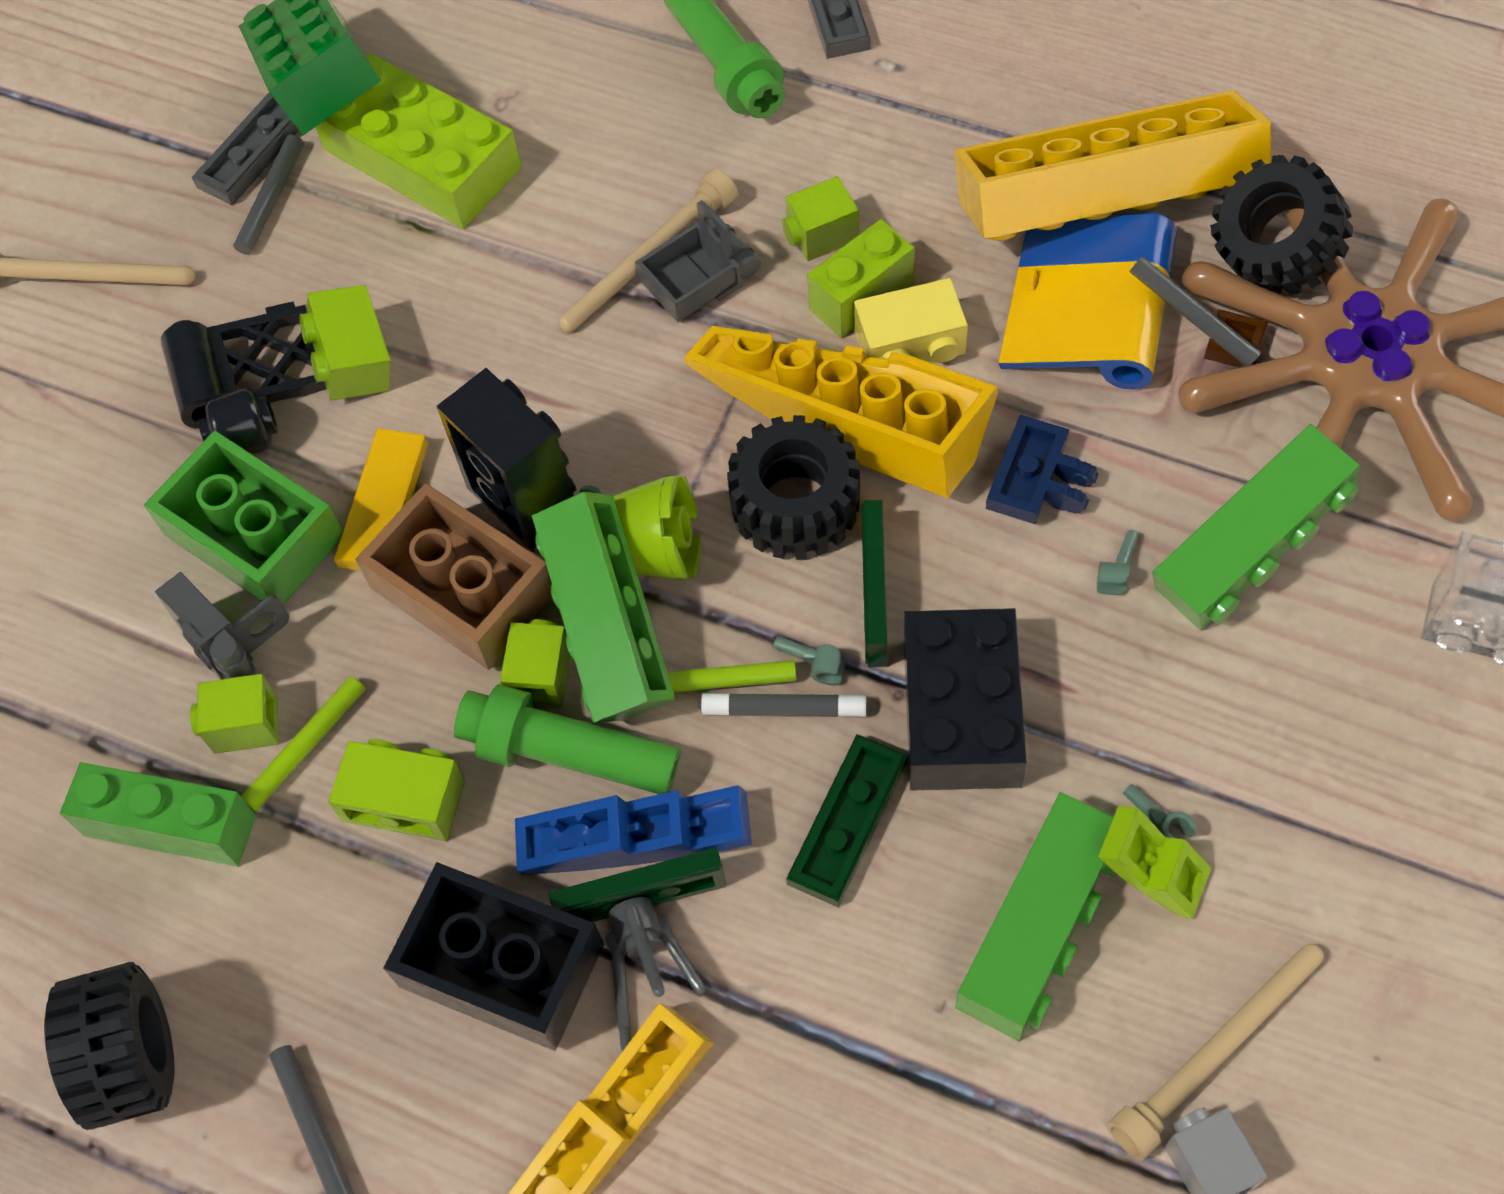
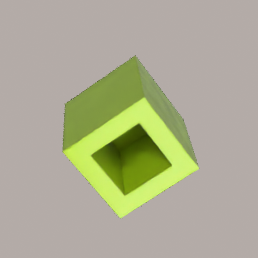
(821, 218)
(537, 661)
(236, 713)

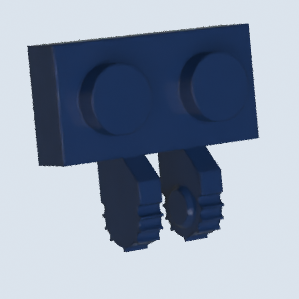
(1028, 473)

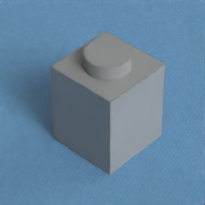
(1214, 1154)

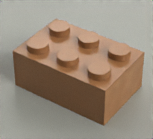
(456, 574)

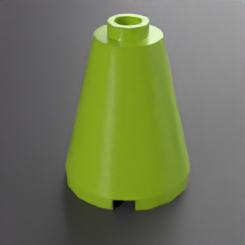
(660, 527)

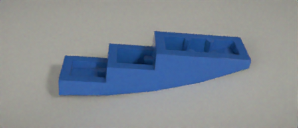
(631, 832)

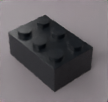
(506, 452)
(963, 700)
(495, 955)

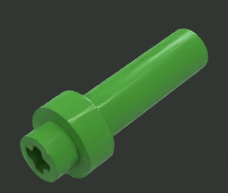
(744, 72)
(510, 727)

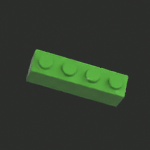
(1257, 527)
(602, 607)
(1037, 921)

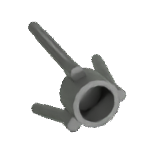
(638, 933)

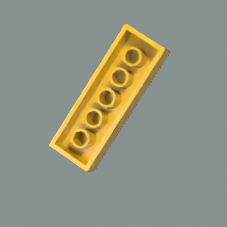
(1110, 164)

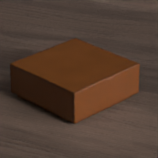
(1248, 327)

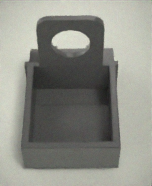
(697, 265)
(215, 641)

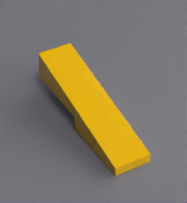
(618, 1108)

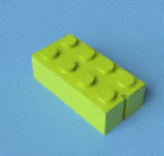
(423, 144)

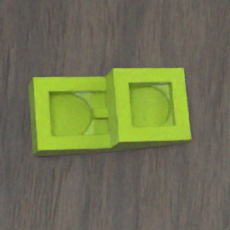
(1155, 864)

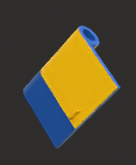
(1081, 302)

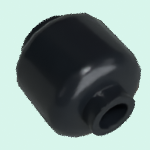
(240, 418)

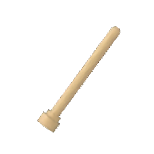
(714, 189)
(95, 271)
(1139, 1127)

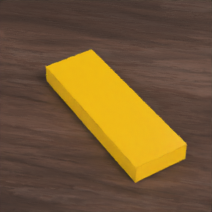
(382, 490)

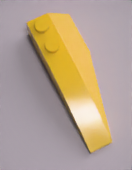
(895, 411)

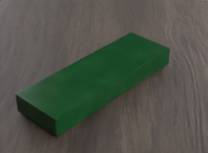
(874, 583)
(847, 820)
(658, 882)

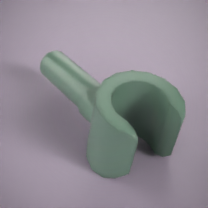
(1114, 576)
(826, 659)
(1158, 816)

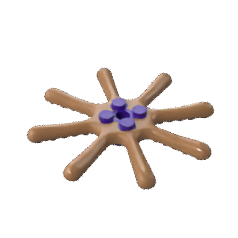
(1365, 350)

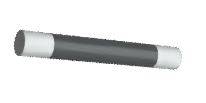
(783, 705)

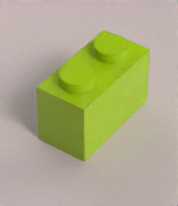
(863, 268)
(346, 342)
(397, 789)

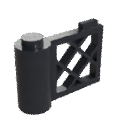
(201, 364)

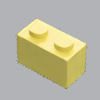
(913, 321)

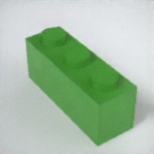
(158, 814)

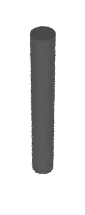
(268, 194)
(1195, 312)
(309, 1121)

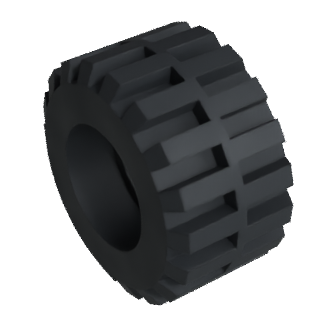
(1262, 196)
(786, 452)
(109, 1046)

